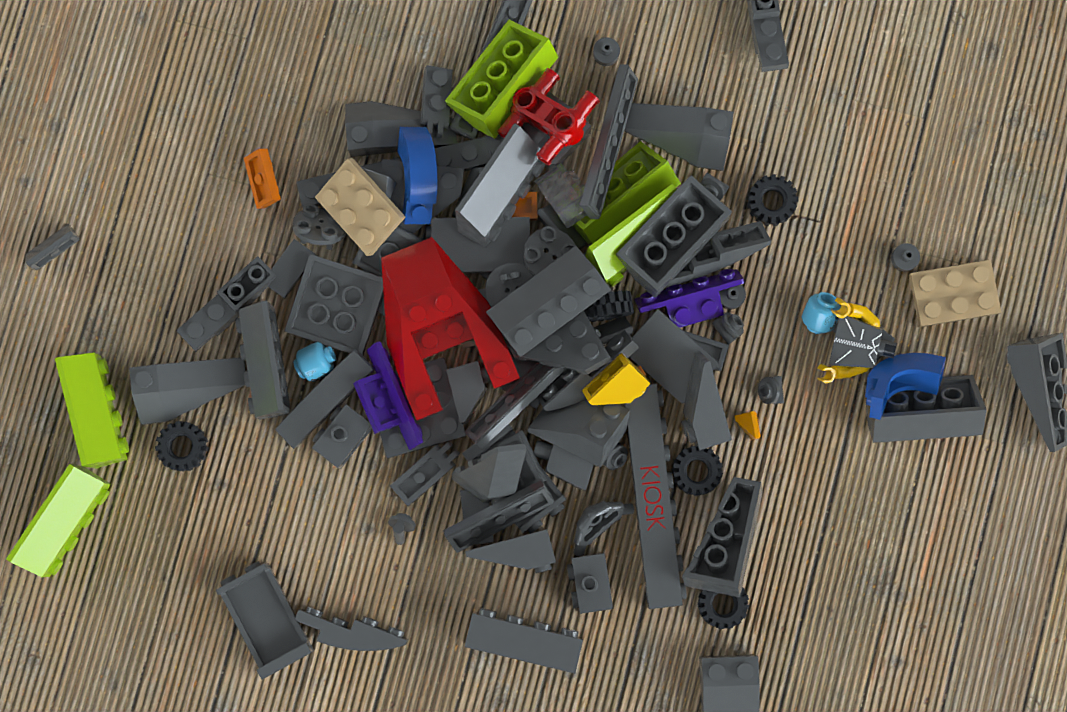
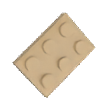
(360, 207)
(954, 293)

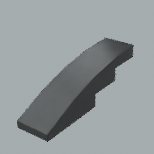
(723, 250)
(324, 399)

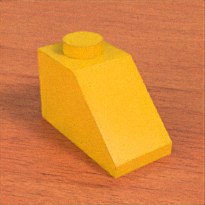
(617, 383)

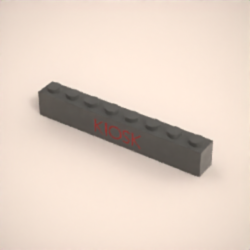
(653, 501)

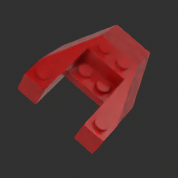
(430, 311)

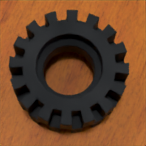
(772, 184)
(611, 306)
(165, 446)
(680, 471)
(724, 621)

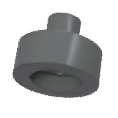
(603, 56)
(901, 261)
(732, 302)

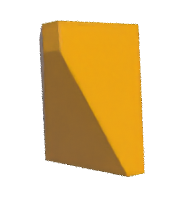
(749, 423)

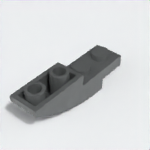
(768, 34)
(224, 307)
(569, 384)
(363, 635)

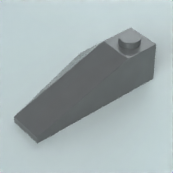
(1038, 373)
(173, 389)

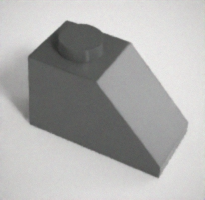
(468, 388)

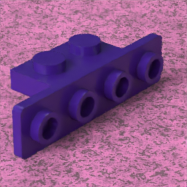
(692, 301)
(384, 399)

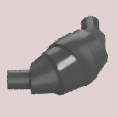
(596, 520)

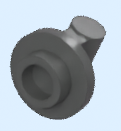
(715, 186)
(729, 327)
(771, 390)
(617, 457)
(401, 523)

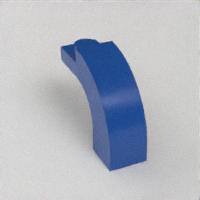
(420, 172)
(903, 373)

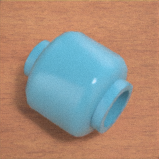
(818, 313)
(314, 361)

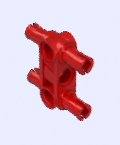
(548, 116)

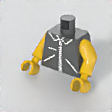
(855, 343)

